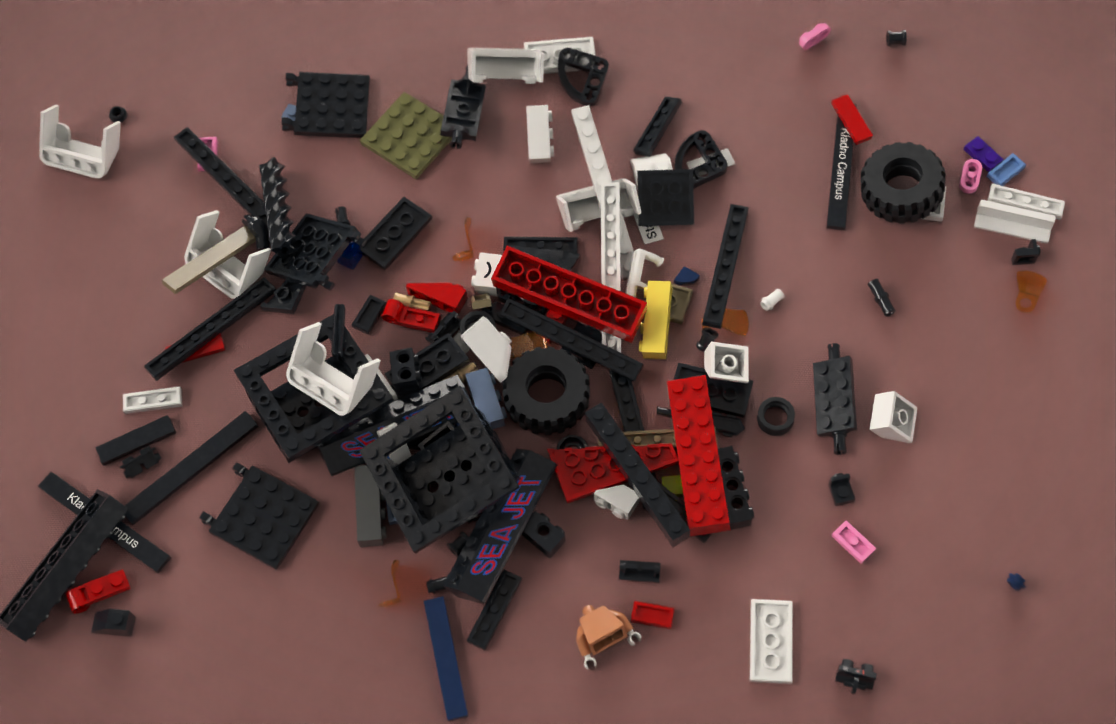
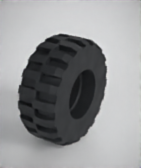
(905, 204)
(540, 365)

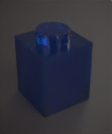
(350, 256)

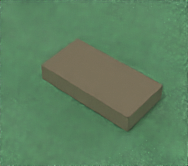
(481, 301)

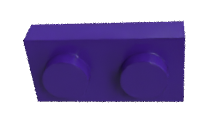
(983, 153)

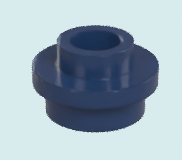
(1016, 581)

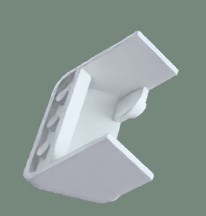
(505, 64)
(62, 152)
(583, 204)
(232, 275)
(489, 346)
(322, 381)

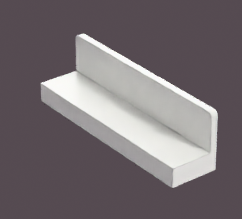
(1014, 221)

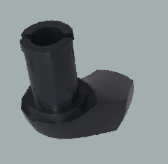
(259, 230)

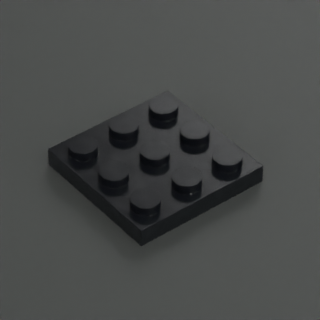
(665, 197)

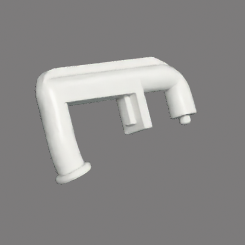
(636, 270)

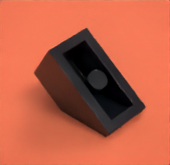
(114, 622)

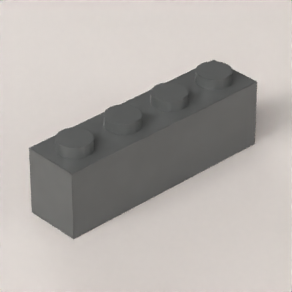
(369, 509)

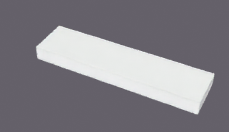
(1026, 200)

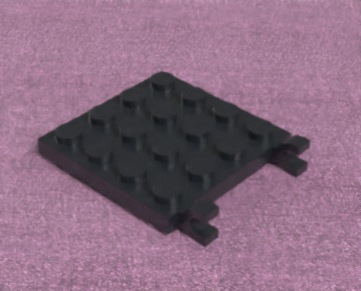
(329, 104)
(319, 247)
(262, 516)

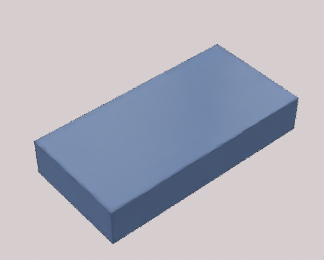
(1006, 170)

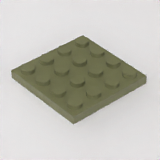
(407, 135)

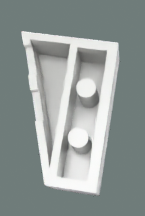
(539, 134)

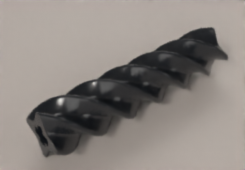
(276, 208)

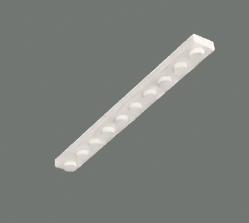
(600, 174)
(610, 247)

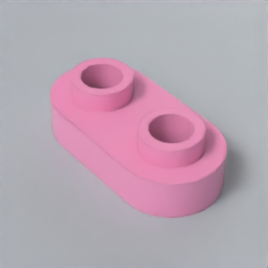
(813, 37)
(969, 177)

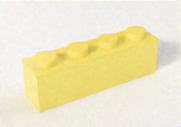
(657, 320)

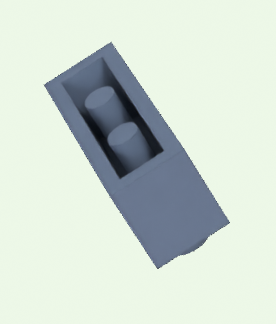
(485, 397)

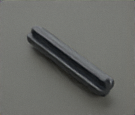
(338, 330)

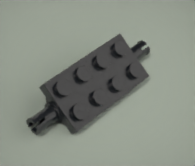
(463, 110)
(835, 397)

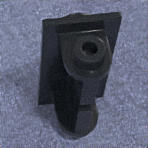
(448, 324)
(133, 466)
(639, 571)

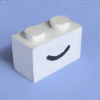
(485, 268)

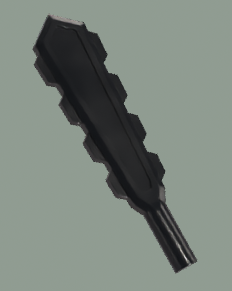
(728, 425)

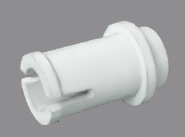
(768, 302)

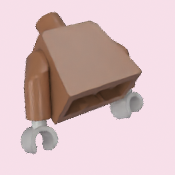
(602, 629)

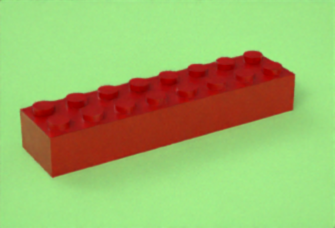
(569, 294)
(698, 456)

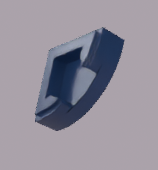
(686, 276)

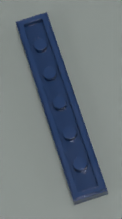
(445, 659)

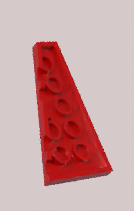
(592, 468)

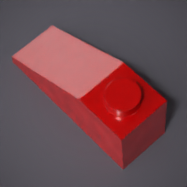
(441, 295)

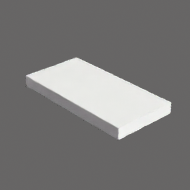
(553, 47)
(771, 641)

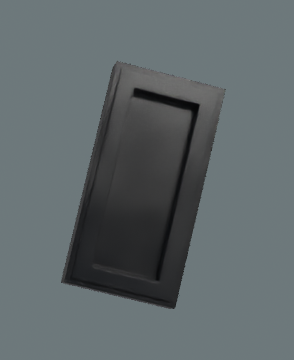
(369, 314)

